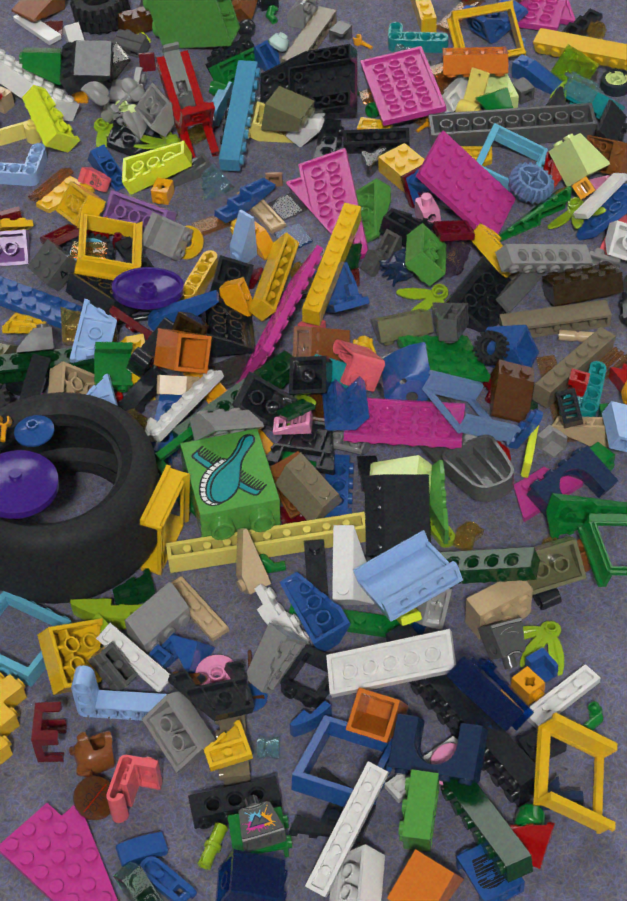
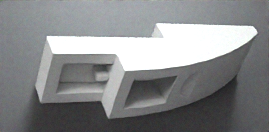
(455, 93)
(273, 612)

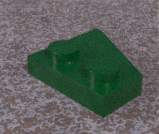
(135, 590)

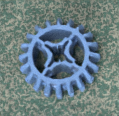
(531, 182)

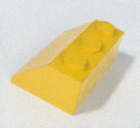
(78, 199)

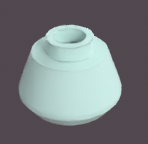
(279, 41)

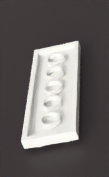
(391, 663)

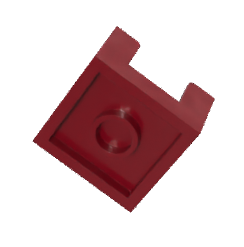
(46, 731)

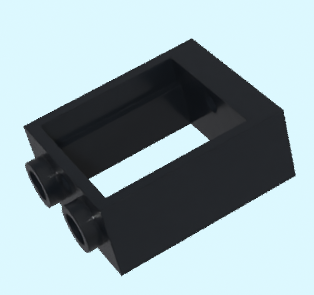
(292, 690)

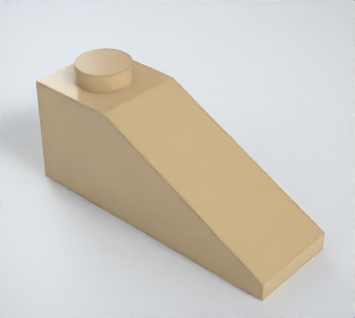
(588, 433)
(248, 564)

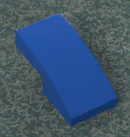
(164, 654)
(307, 722)
(141, 847)

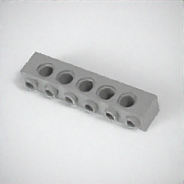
(542, 257)

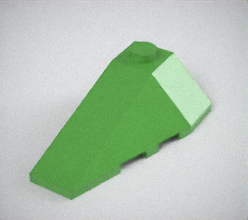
(374, 204)
(438, 508)

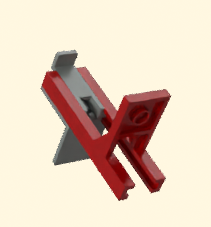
(185, 95)

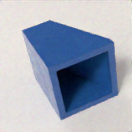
(522, 346)

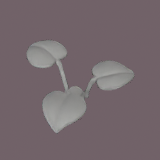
(99, 94)

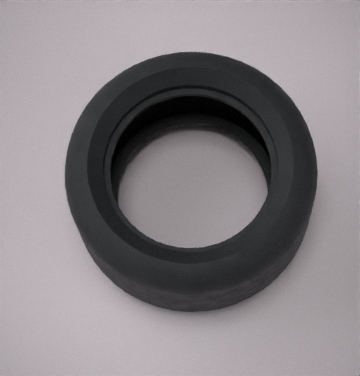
(102, 545)

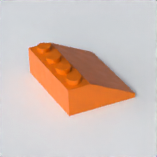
(461, 60)

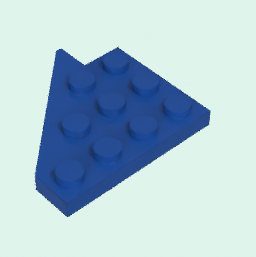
(615, 209)

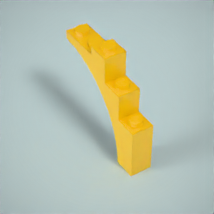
(11, 695)

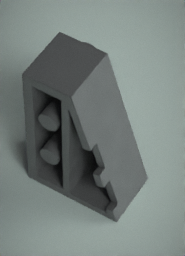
(450, 320)

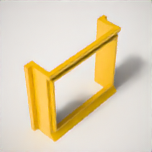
(455, 31)
(103, 267)
(159, 517)
(586, 741)

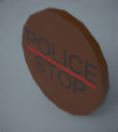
(91, 798)

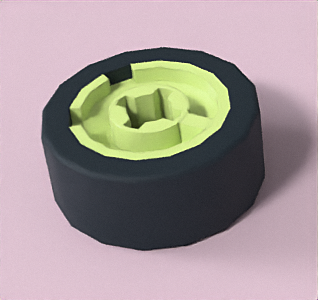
(614, 83)

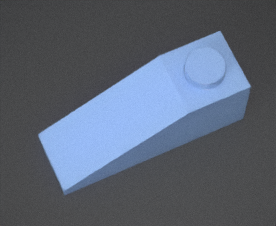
(243, 240)

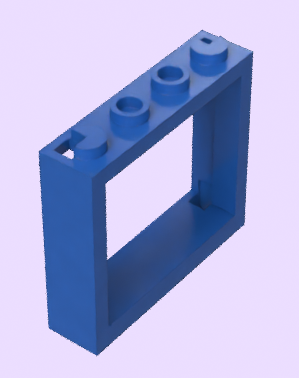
(322, 788)

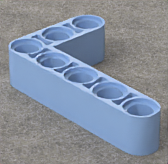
(28, 173)
(106, 703)

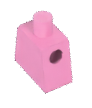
(426, 206)

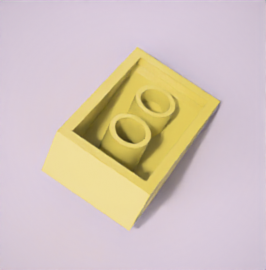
(258, 134)

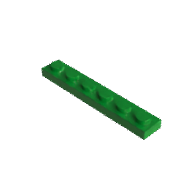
(366, 623)

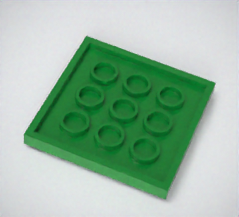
(450, 358)

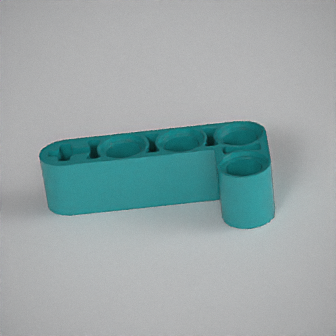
(430, 41)
(590, 401)

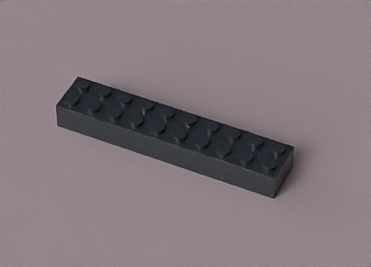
(503, 757)

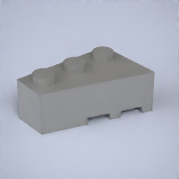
(274, 657)

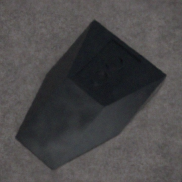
(320, 75)

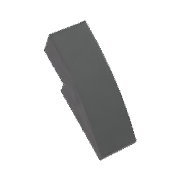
(199, 165)

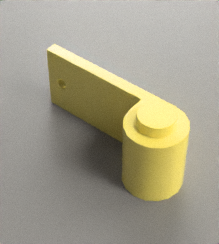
(476, 86)
(20, 131)

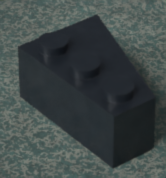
(402, 223)

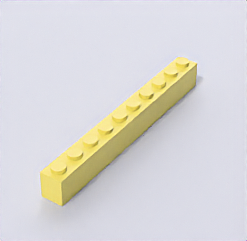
(276, 541)

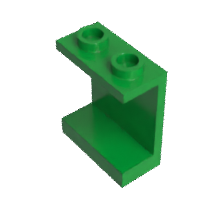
(113, 359)
(236, 839)

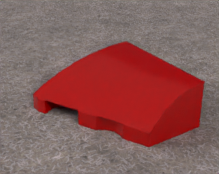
(535, 840)

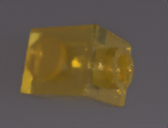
(196, 134)
(467, 535)

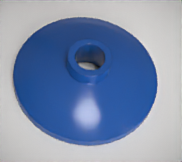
(34, 431)

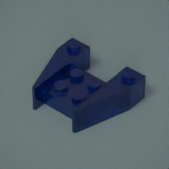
(490, 691)

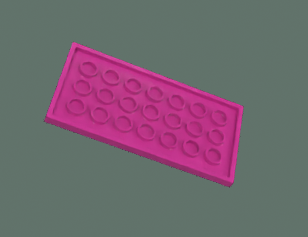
(284, 310)

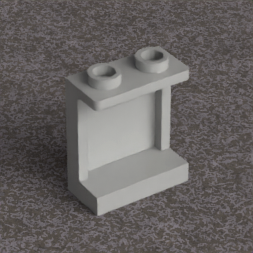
(166, 236)

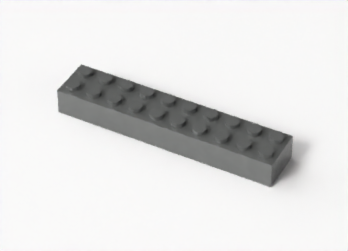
(537, 124)

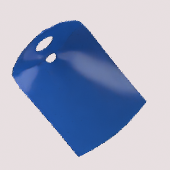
(409, 364)

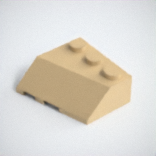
(69, 378)

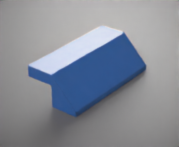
(345, 406)

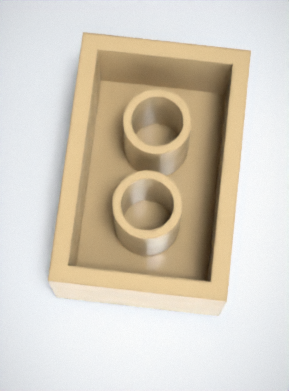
(497, 604)

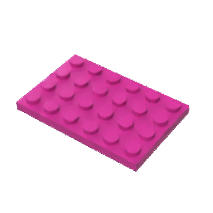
(402, 86)
(465, 184)
(408, 424)

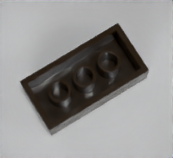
(582, 283)

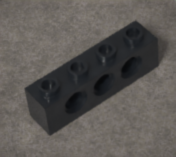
(329, 137)
(372, 139)
(225, 797)

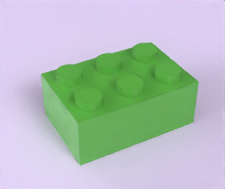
(425, 255)
(419, 810)

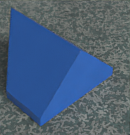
(266, 56)
(190, 652)

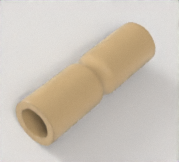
(570, 335)

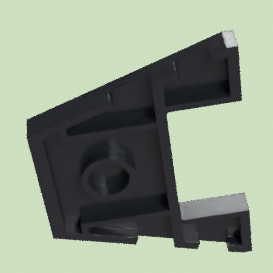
(123, 139)
(317, 443)
(218, 699)
(326, 825)

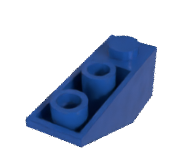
(103, 161)

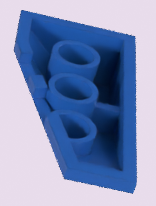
(535, 73)
(194, 305)
(319, 615)

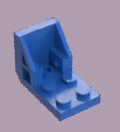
(494, 25)
(345, 293)

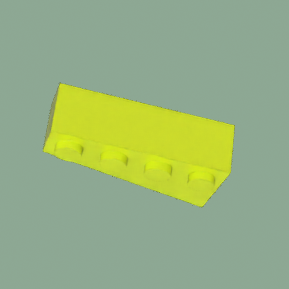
(49, 120)
(144, 168)

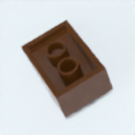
(511, 390)

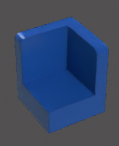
(542, 664)

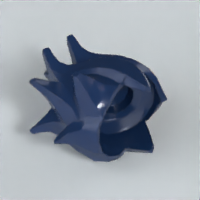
(396, 267)

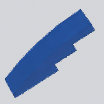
(245, 200)

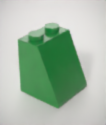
(42, 62)

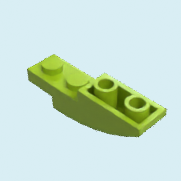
(113, 614)

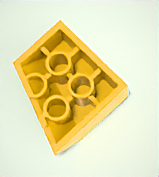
(66, 648)

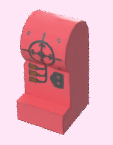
(94, 179)

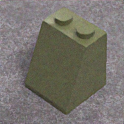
(287, 111)

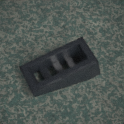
(573, 421)

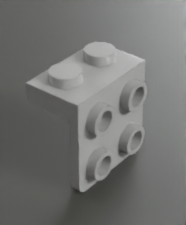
(116, 91)

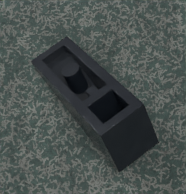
(316, 564)

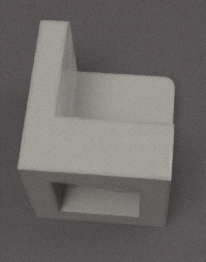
(551, 441)

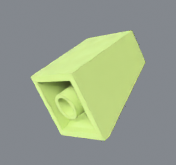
(576, 158)
(404, 465)

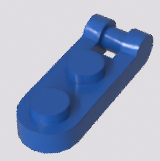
(527, 427)
(166, 880)

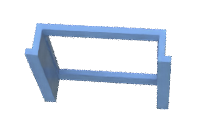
(468, 391)

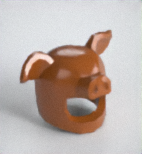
(93, 753)

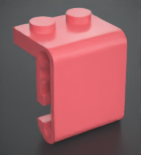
(360, 362)
(127, 777)

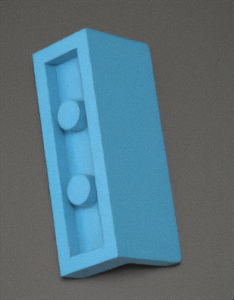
(220, 103)

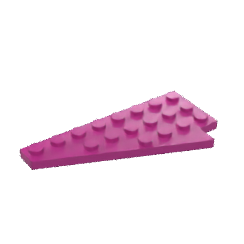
(546, 14)
(324, 189)
(59, 856)

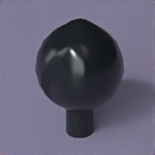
(246, 26)

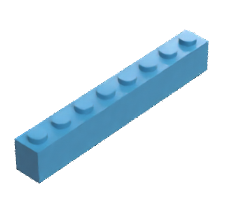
(238, 116)

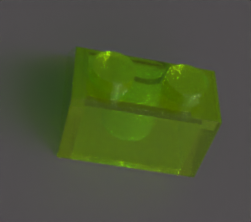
(574, 61)

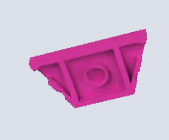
(528, 508)

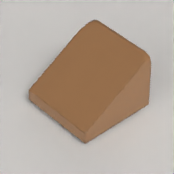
(275, 177)

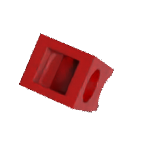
(579, 381)

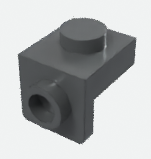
(371, 261)

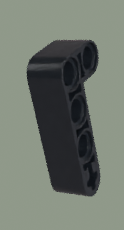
(143, 358)

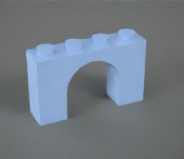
(616, 425)

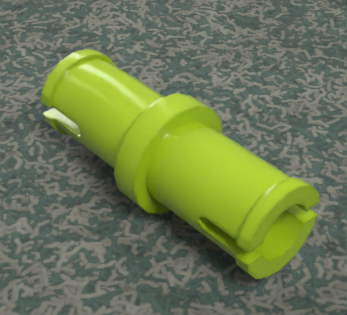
(212, 846)

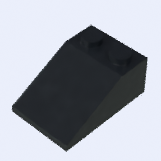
(262, 399)

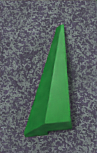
(226, 70)
(532, 219)
(569, 512)

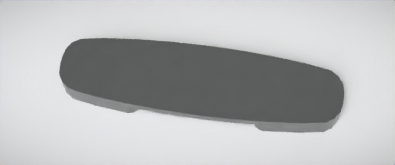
(476, 467)

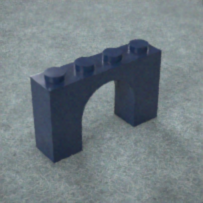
(582, 465)
(462, 766)

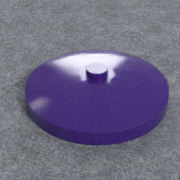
(147, 288)
(26, 483)

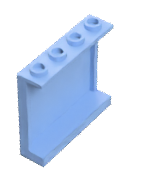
(407, 576)

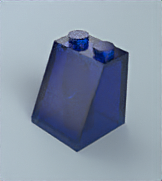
(251, 878)

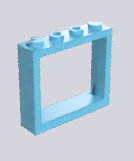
(516, 143)
(29, 674)

